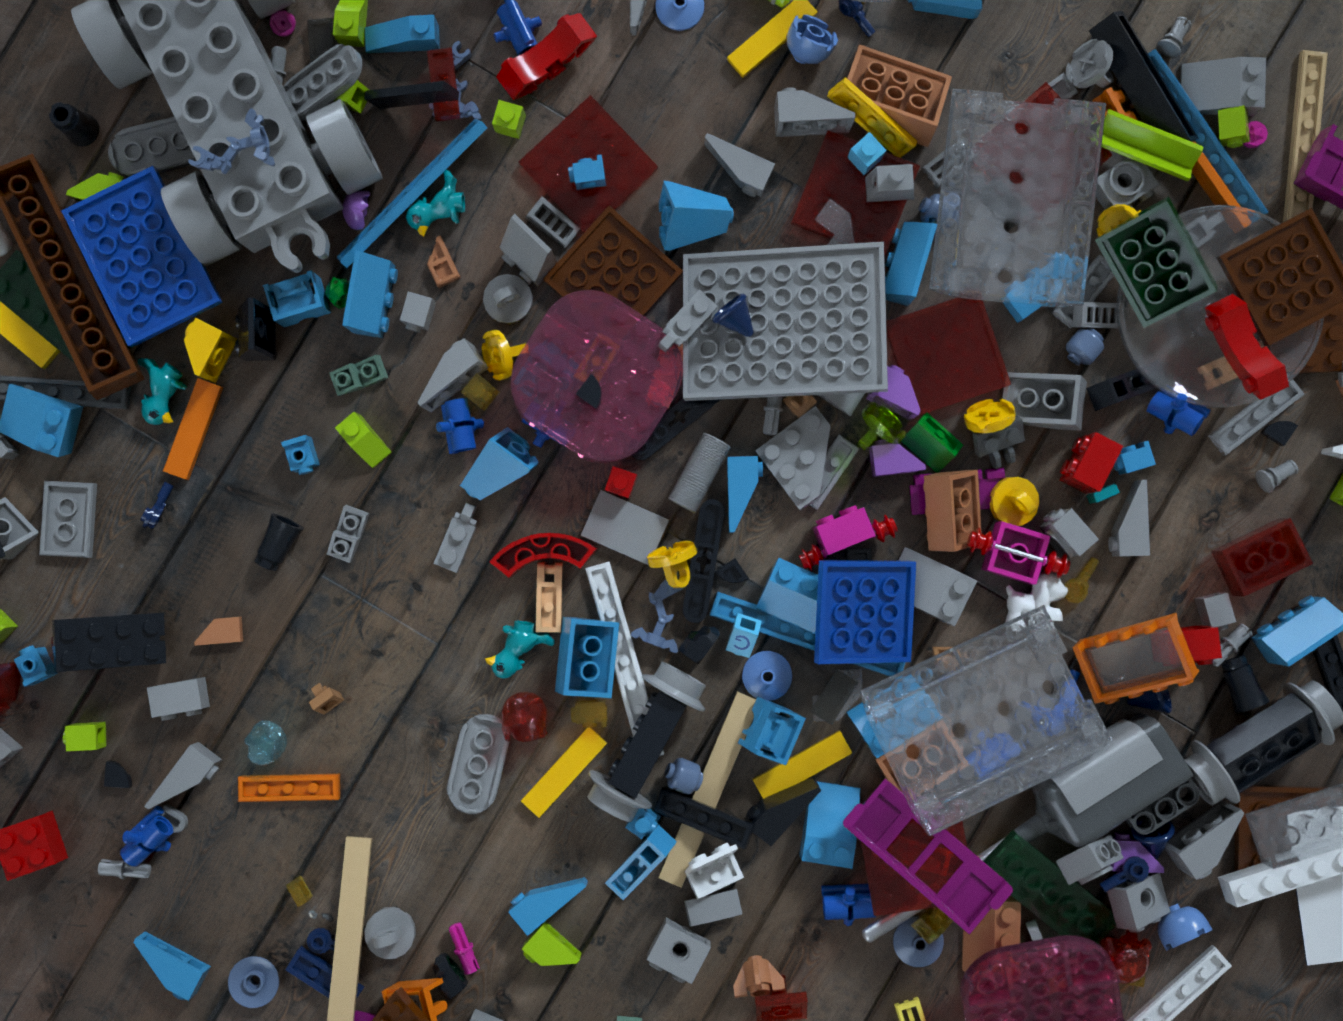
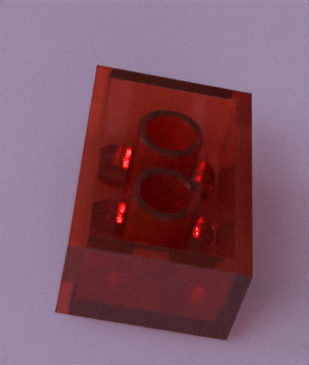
(1261, 557)

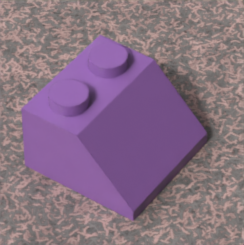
(900, 395)

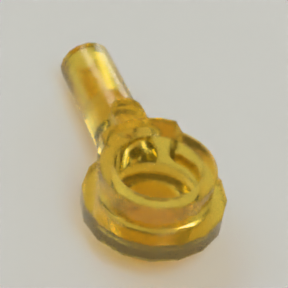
(1078, 586)

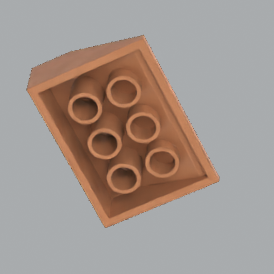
(902, 90)

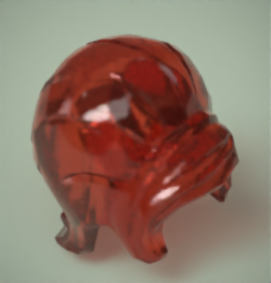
(524, 717)
(1128, 955)

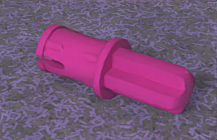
(463, 949)

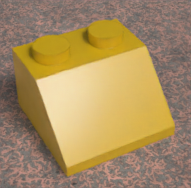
(208, 349)

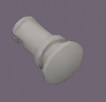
(1172, 41)
(1273, 476)

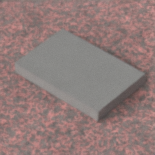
(68, 519)
(624, 527)

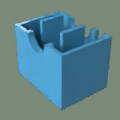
(294, 300)
(772, 731)

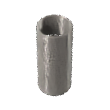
(703, 464)

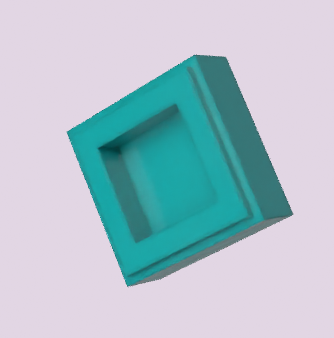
(1106, 492)

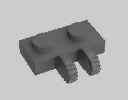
(1004, 439)

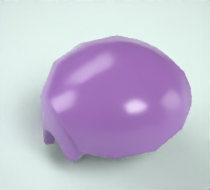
(356, 209)

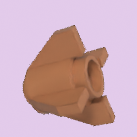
(757, 977)

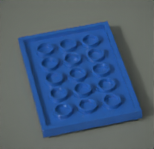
(140, 258)

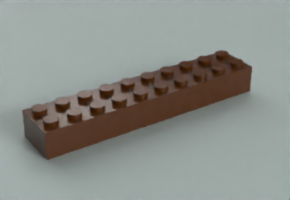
(65, 279)

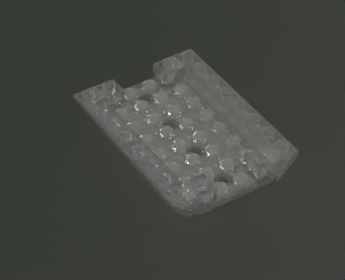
(1049, 206)
(997, 752)

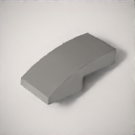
(348, 533)
(713, 907)

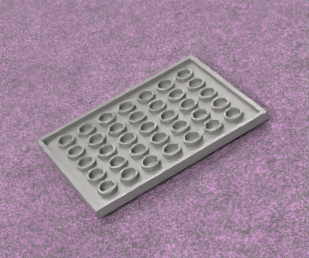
(812, 318)

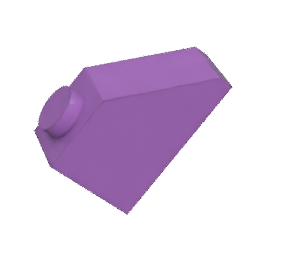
(892, 460)
(1132, 847)

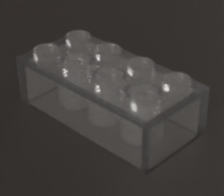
(1298, 827)

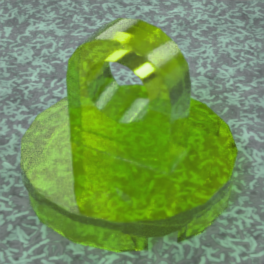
(882, 424)

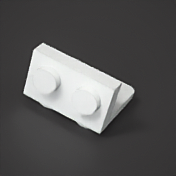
(713, 872)

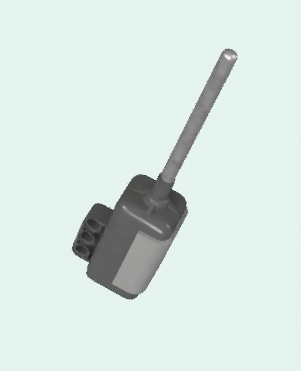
(1101, 795)

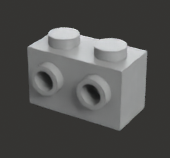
(178, 697)

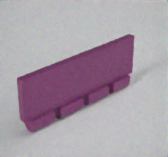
(992, 477)

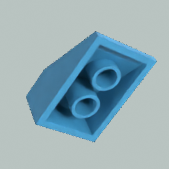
(40, 421)
(823, 834)

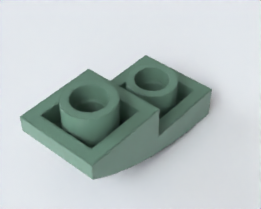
(358, 375)

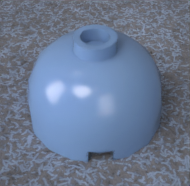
(810, 40)
(1181, 926)

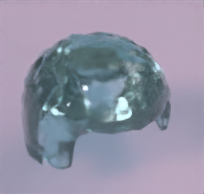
(265, 742)

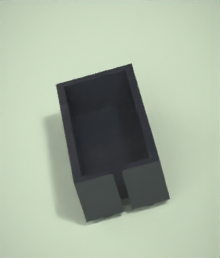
(108, 642)

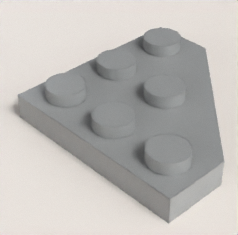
(799, 457)

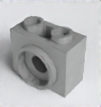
(1138, 184)
(1068, 532)
(1090, 860)
(1139, 903)
(682, 965)

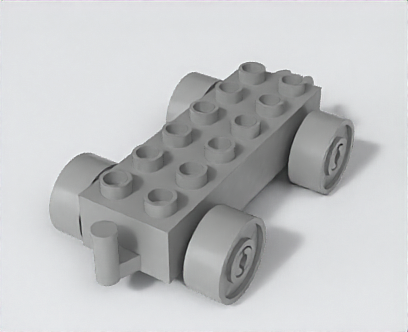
(211, 77)

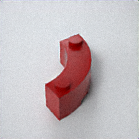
(547, 58)
(1234, 331)
(539, 547)

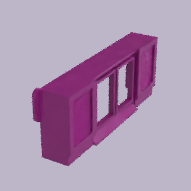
(1323, 168)
(970, 889)

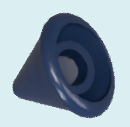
(735, 316)
(1152, 700)
(1155, 841)

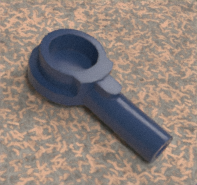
(854, 9)
(152, 516)
(1133, 869)
(320, 941)

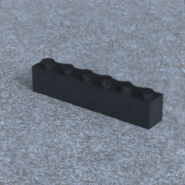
(1140, 78)

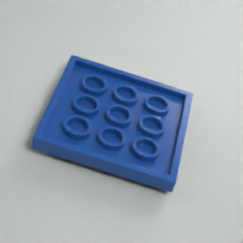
(864, 611)

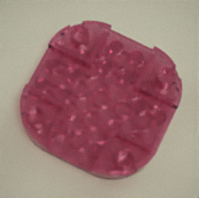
(616, 345)
(1043, 982)

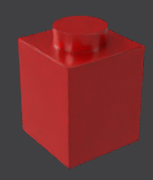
(621, 482)

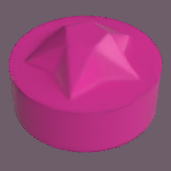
(282, 23)
(1257, 134)

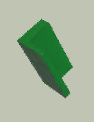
(932, 442)

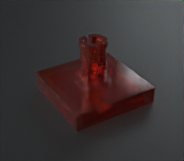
(781, 1005)

